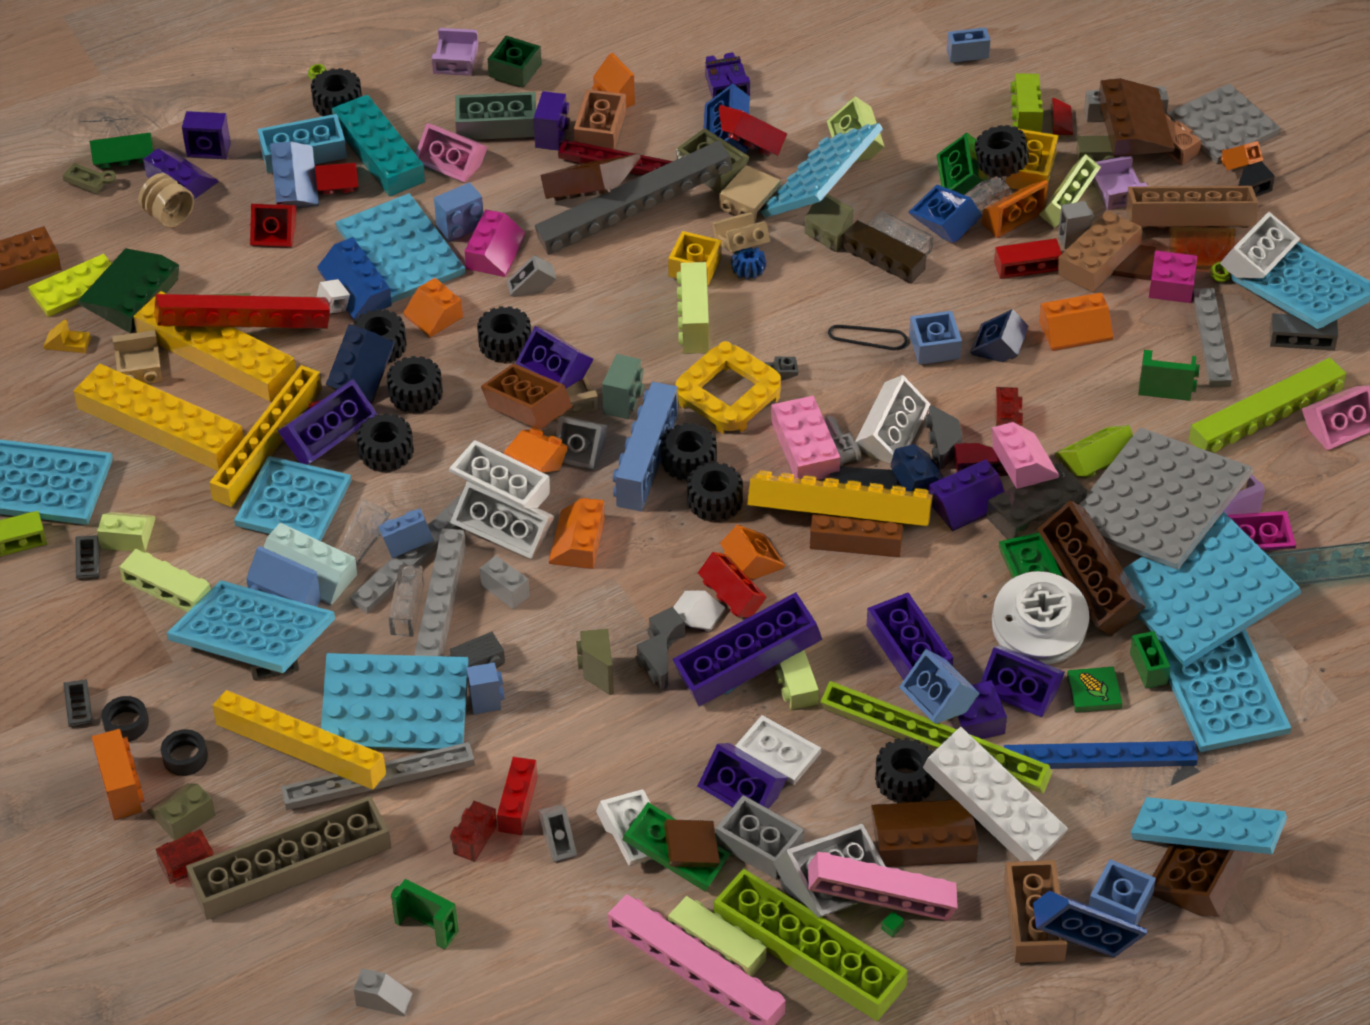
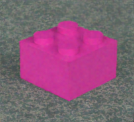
(1173, 276)

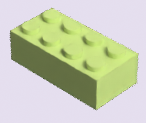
(693, 308)

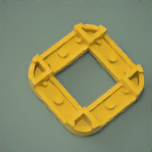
(726, 357)

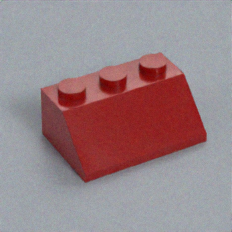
(751, 131)

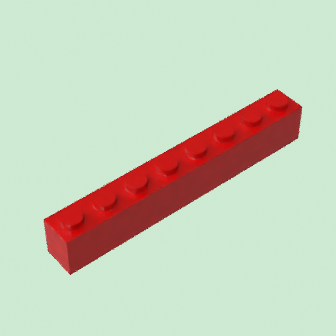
(241, 311)

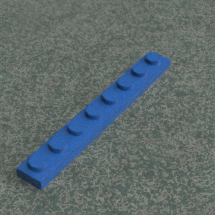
(1111, 754)

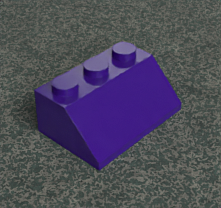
(180, 170)
(553, 358)
(965, 494)
(1022, 680)
(737, 773)

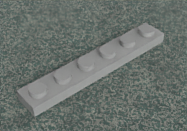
(1211, 337)

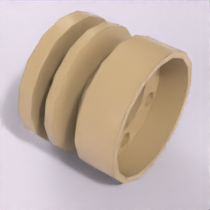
(166, 200)

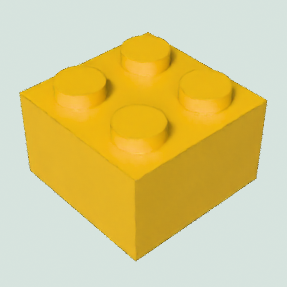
(695, 248)

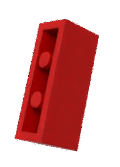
(1027, 258)
(731, 585)
(517, 795)

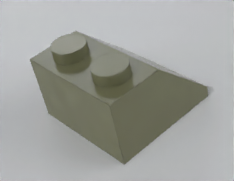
(828, 222)
(596, 659)
(183, 810)

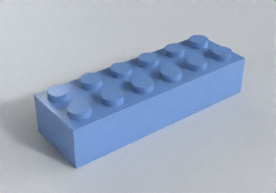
(643, 449)

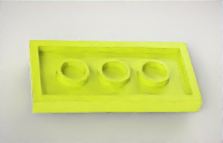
(67, 287)

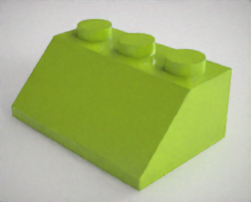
(1095, 450)

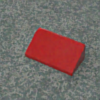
(1061, 118)

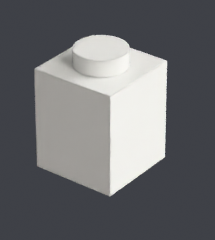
(335, 294)

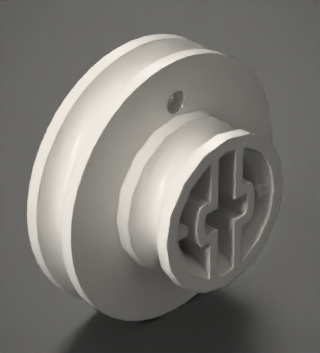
(1046, 617)

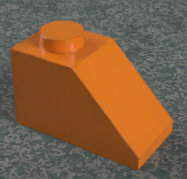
(1241, 155)

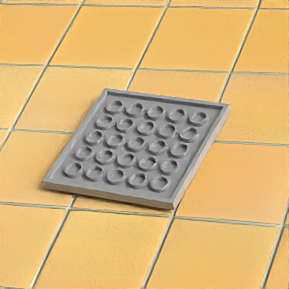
(1162, 496)

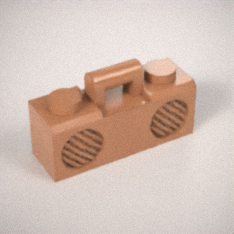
(1185, 144)

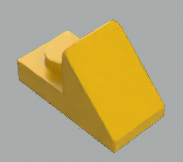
(63, 339)

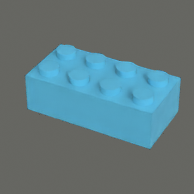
(321, 133)

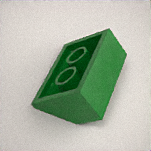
(121, 149)
(959, 165)

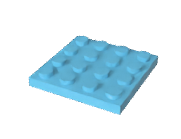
(294, 496)

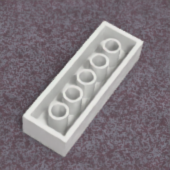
(994, 797)

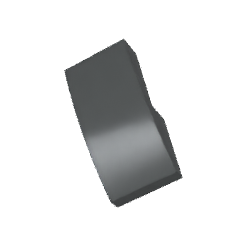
(785, 366)

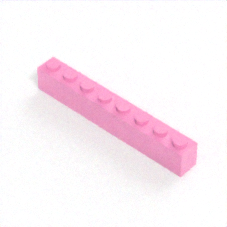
(696, 962)

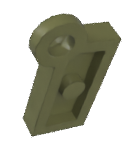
(87, 178)

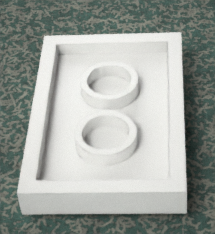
(779, 748)

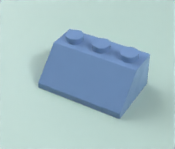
(294, 174)
(283, 577)
(938, 688)

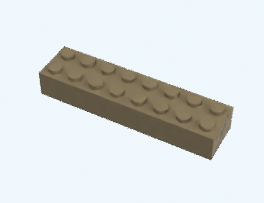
(288, 857)

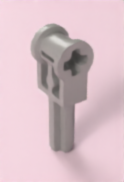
(844, 443)

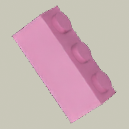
(450, 152)
(1340, 417)
(1022, 455)

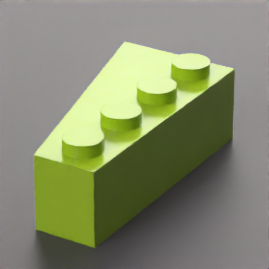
(1027, 102)

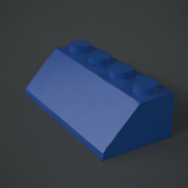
(730, 97)
(358, 276)
(1085, 924)

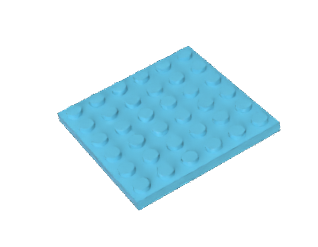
(1213, 594)

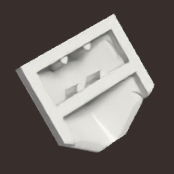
(699, 609)

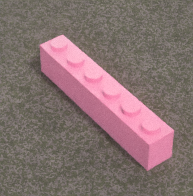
(882, 886)

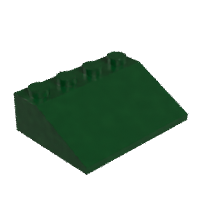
(129, 286)

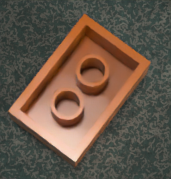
(118, 773)

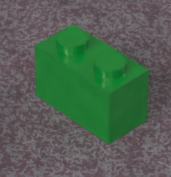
(1150, 659)

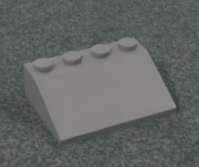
(794, 863)

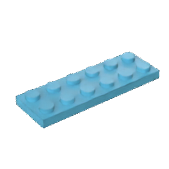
(1209, 825)

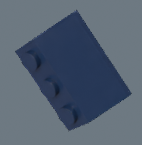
(361, 358)

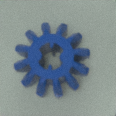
(748, 262)

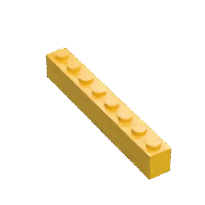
(264, 436)
(299, 739)

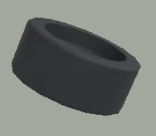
(126, 704)
(181, 738)

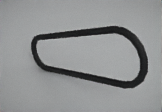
(865, 343)

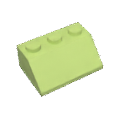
(856, 115)

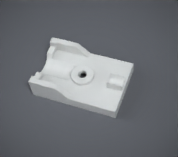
(618, 815)

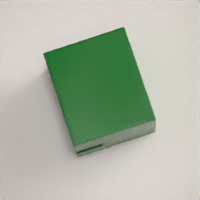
(892, 924)

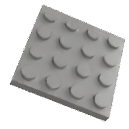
(1224, 121)

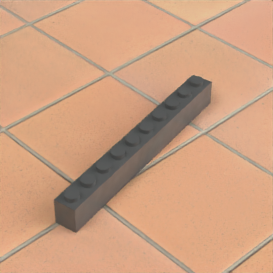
(633, 197)

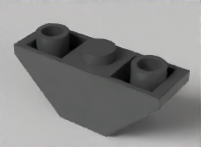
(943, 434)

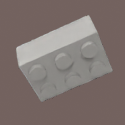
(757, 835)

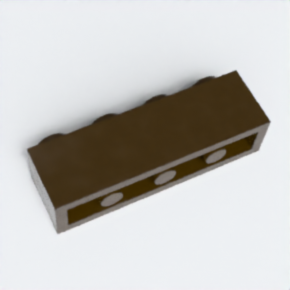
(884, 251)

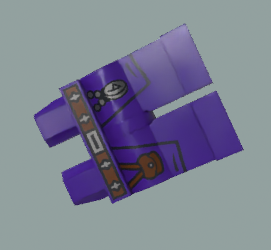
(724, 72)

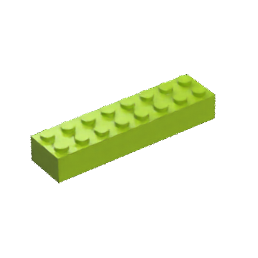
(812, 945)

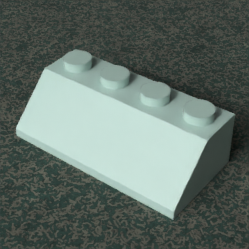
(333, 567)

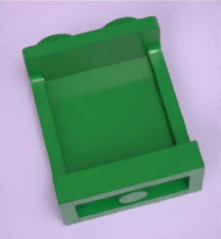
(1167, 378)
(427, 908)

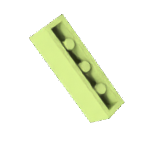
(1070, 189)
(163, 580)
(797, 681)
(719, 935)

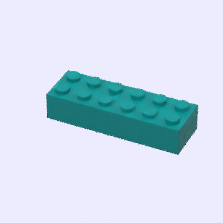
(379, 145)

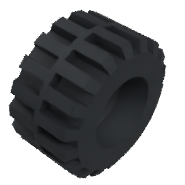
(333, 89)
(1001, 151)
(386, 325)
(503, 333)
(414, 384)
(372, 439)
(687, 448)
(714, 504)
(903, 785)

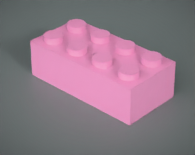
(805, 438)

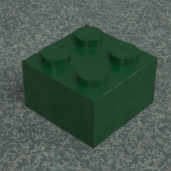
(514, 61)

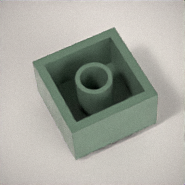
(622, 386)

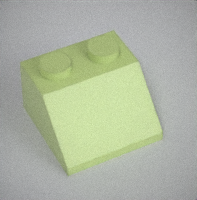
(125, 531)

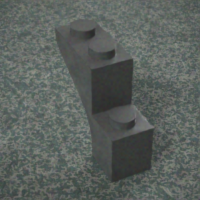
(652, 654)

